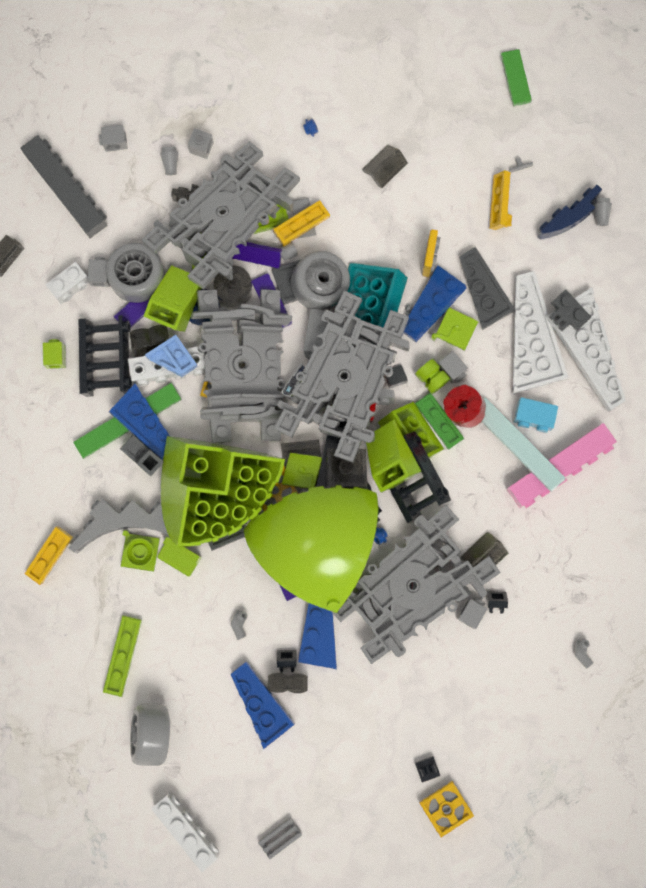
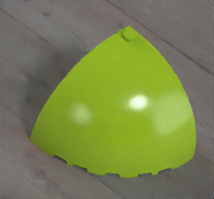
(213, 488)
(316, 542)

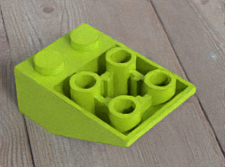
(173, 300)
(390, 457)

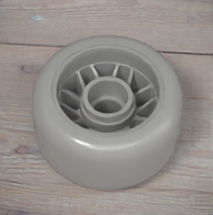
(134, 259)
(308, 287)
(149, 734)

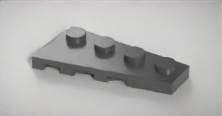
(485, 290)

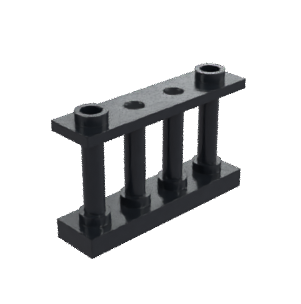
(88, 348)
(402, 492)

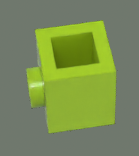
(54, 354)

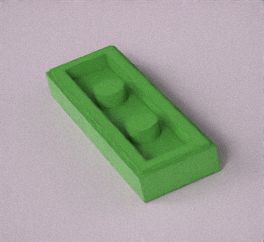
(516, 77)
(439, 421)

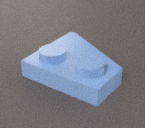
(173, 357)

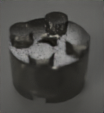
(234, 296)

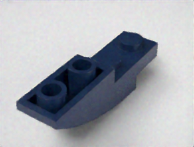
(570, 217)

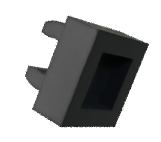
(497, 600)
(286, 658)
(427, 769)

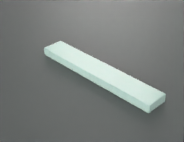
(521, 447)

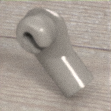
(237, 624)
(581, 652)

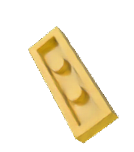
(499, 204)
(301, 223)
(48, 555)

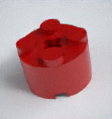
(463, 396)

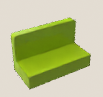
(178, 557)

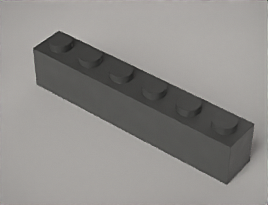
(64, 187)

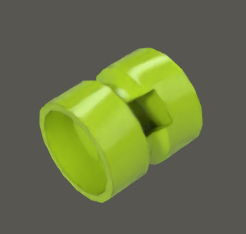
(432, 376)

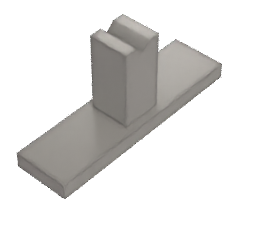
(520, 166)

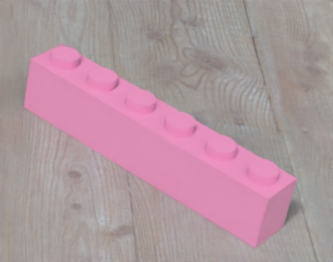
(566, 462)

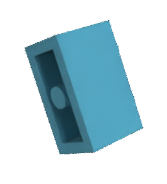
(535, 414)

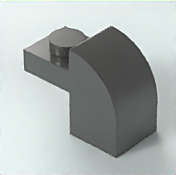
(141, 455)

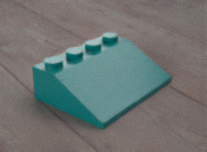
(379, 289)

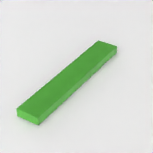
(114, 429)

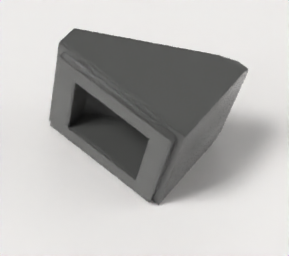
(398, 377)

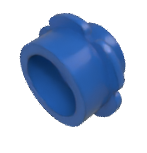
(310, 127)
(380, 536)

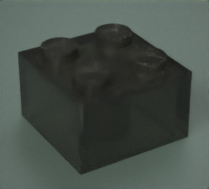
(344, 472)

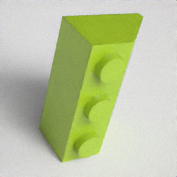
(409, 420)

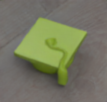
(456, 329)
(302, 470)
(139, 552)

